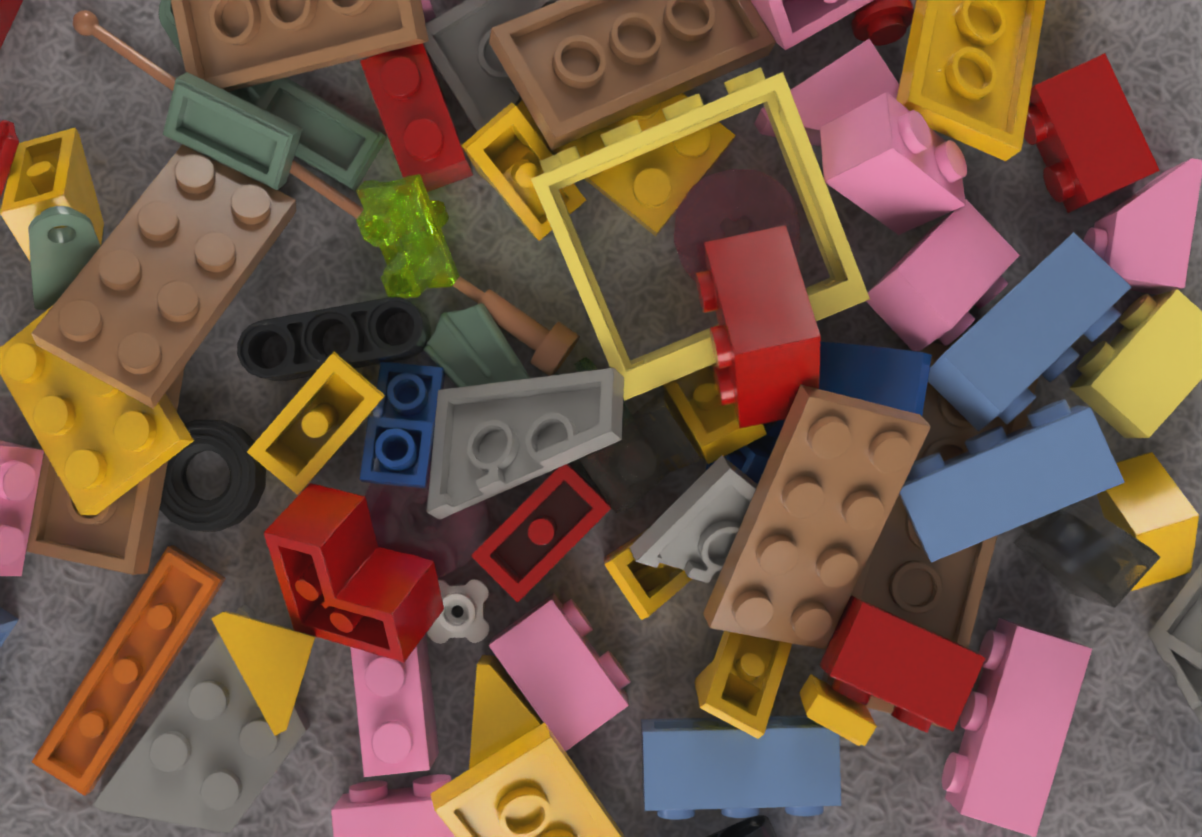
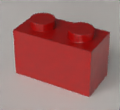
(416, 116)
(1086, 135)
(541, 531)
(900, 664)

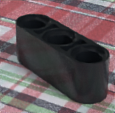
(305, 335)

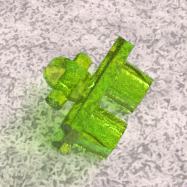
(409, 234)

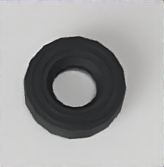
(244, 486)

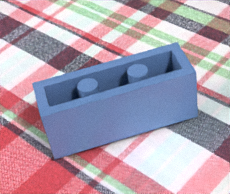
(1029, 334)
(1008, 479)
(718, 766)

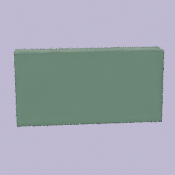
(231, 130)
(329, 137)

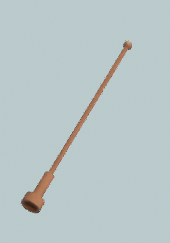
(550, 345)

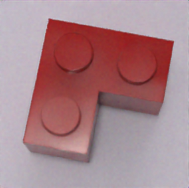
(765, 321)
(344, 583)

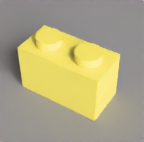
(1146, 366)

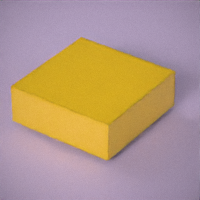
(836, 711)

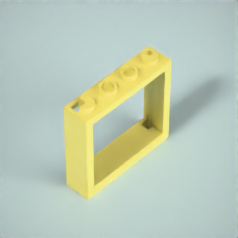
(828, 297)

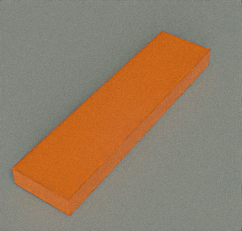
(128, 670)

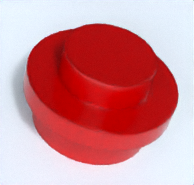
(882, 21)

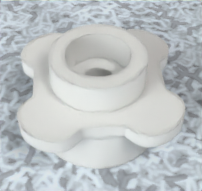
(471, 623)

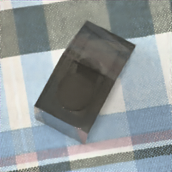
(1086, 553)

